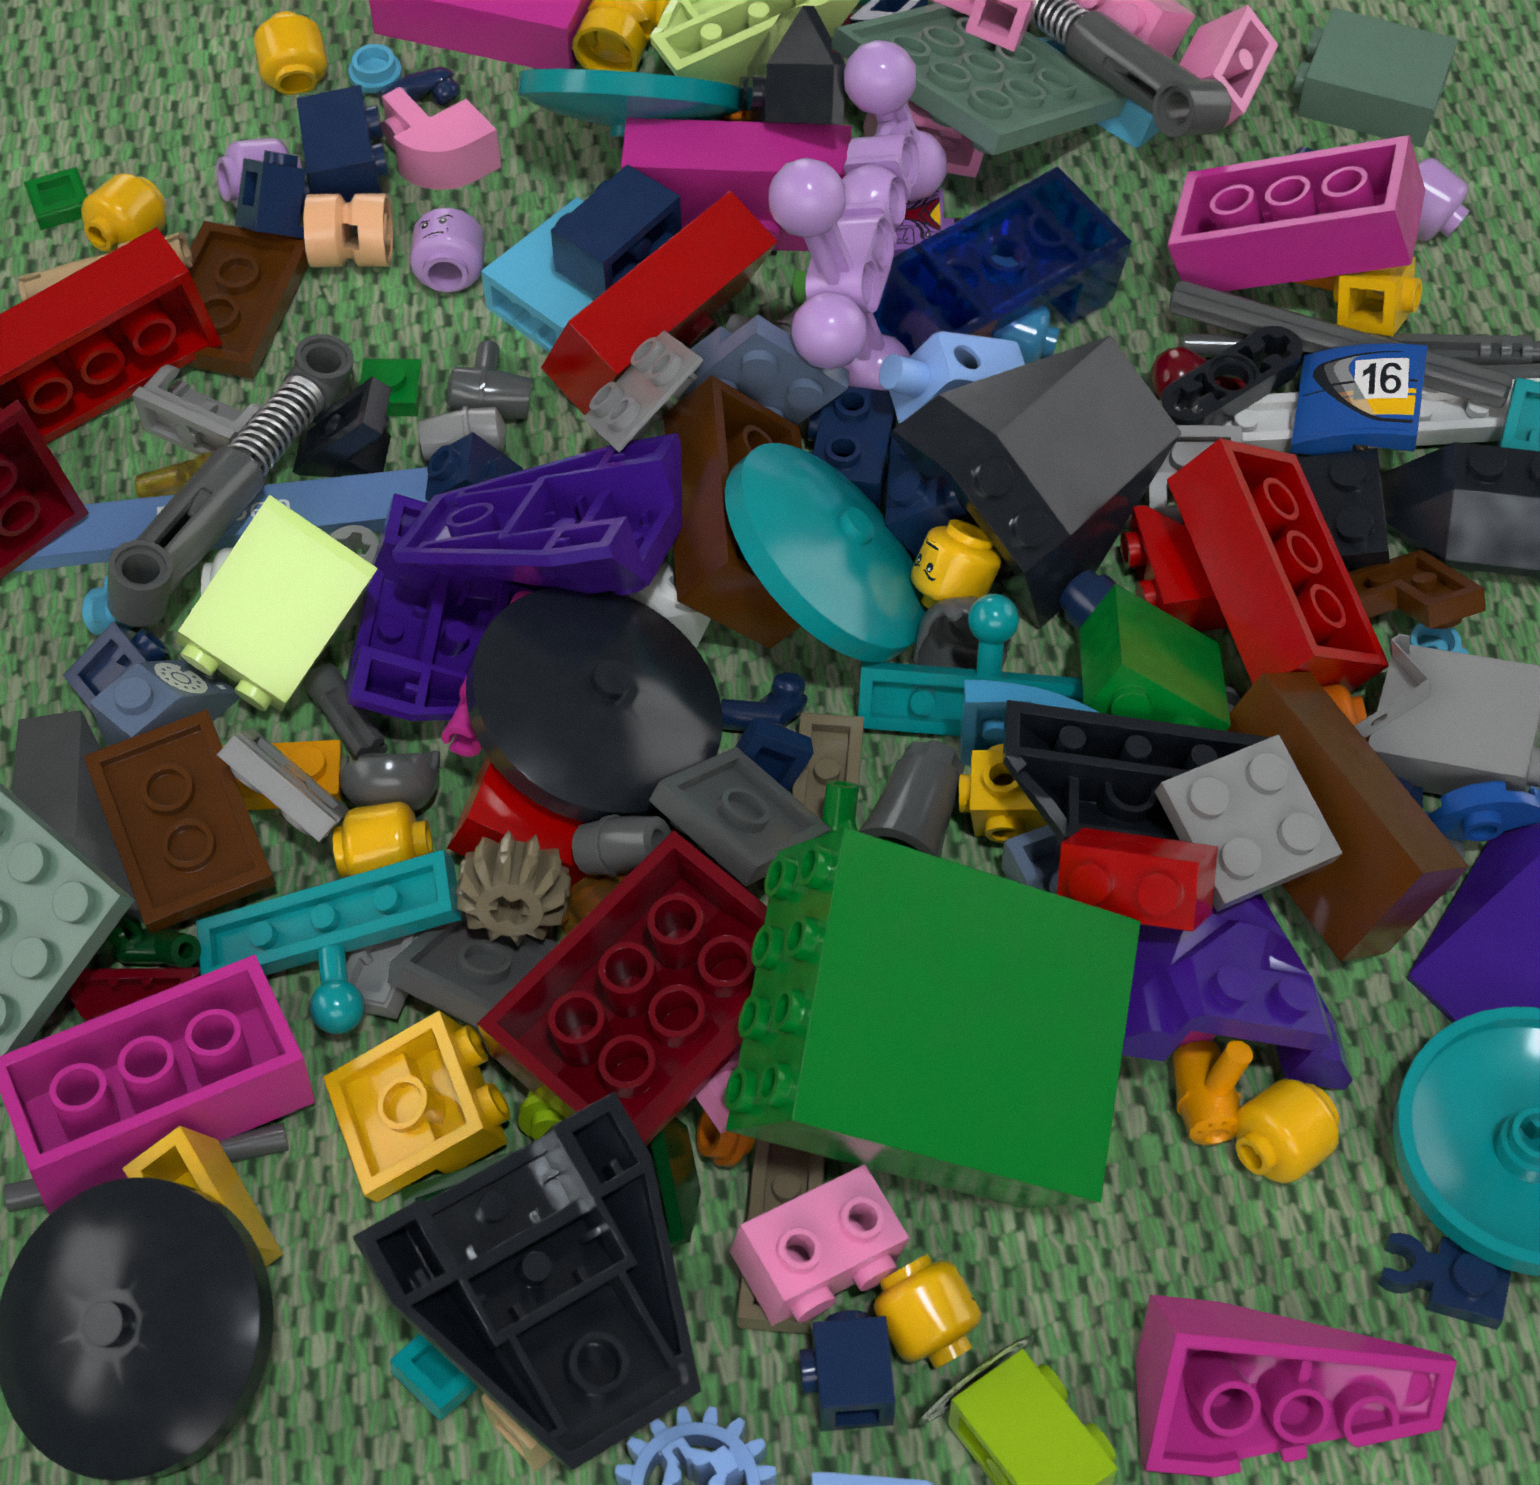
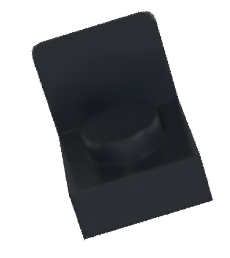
(348, 435)

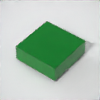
(56, 197)

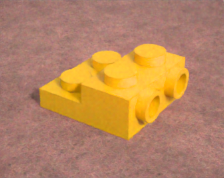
(417, 1105)

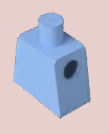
(944, 364)

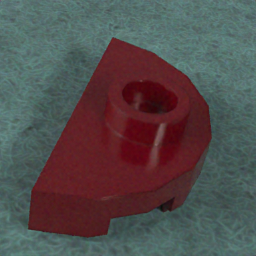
(109, 989)

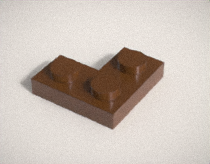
(1420, 588)

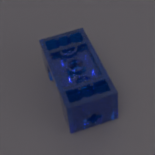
(1048, 226)

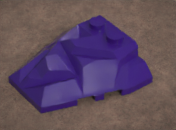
(1236, 982)

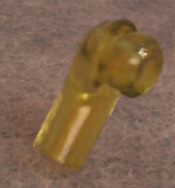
(168, 479)

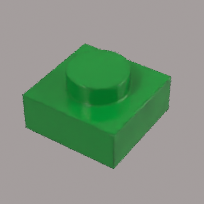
(403, 377)

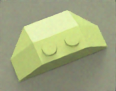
(722, 36)

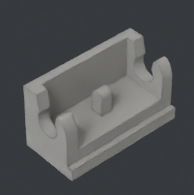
(187, 415)

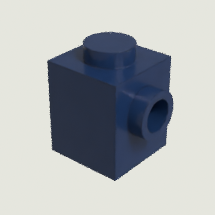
(850, 1371)

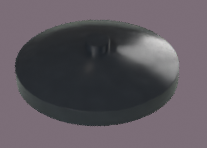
(590, 701)
(134, 1329)

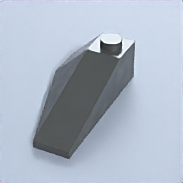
(59, 789)

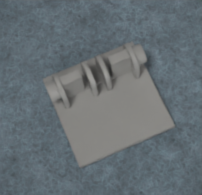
(657, 372)

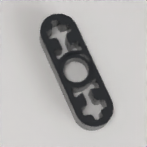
(1240, 361)

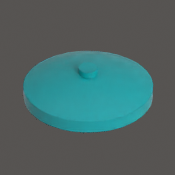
(613, 96)
(823, 552)
(1473, 1135)

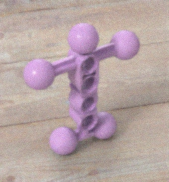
(855, 218)

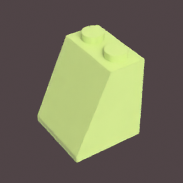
(274, 606)

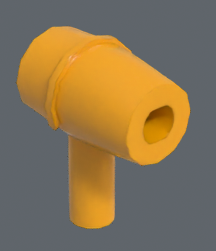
(1207, 1088)

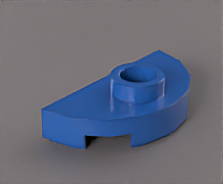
(1485, 811)

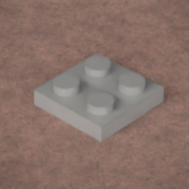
(1255, 814)

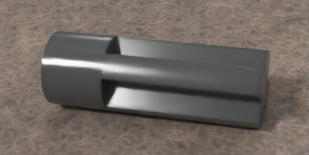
(349, 721)

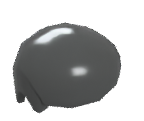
(945, 636)
(390, 778)

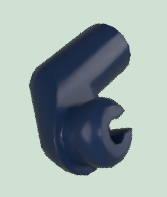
(419, 84)
(778, 706)

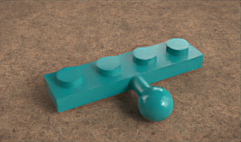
(932, 696)
(334, 920)

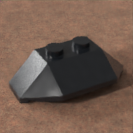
(795, 74)
(1469, 507)
(1104, 766)

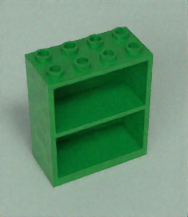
(934, 1022)

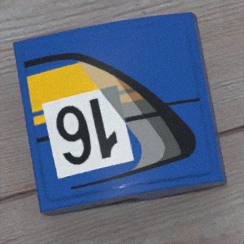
(1359, 398)

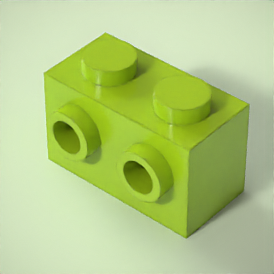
(1026, 1432)

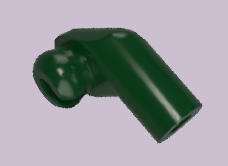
(165, 946)

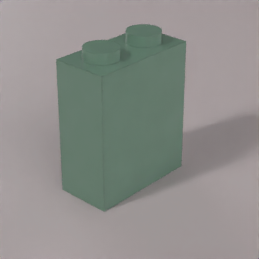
(1374, 76)

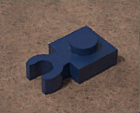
(1456, 1280)

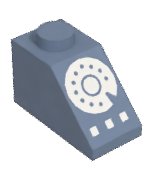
(157, 695)

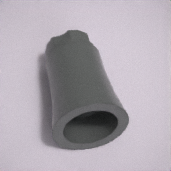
(918, 798)

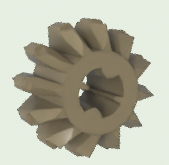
(513, 888)

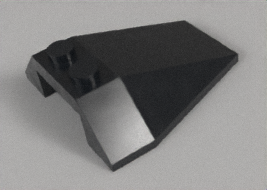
(1046, 461)
(550, 1284)

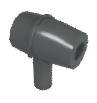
(488, 387)
(617, 843)

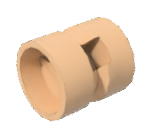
(329, 233)

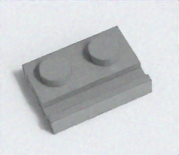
(284, 783)

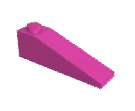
(1256, 1383)

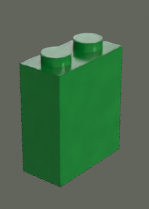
(1150, 665)

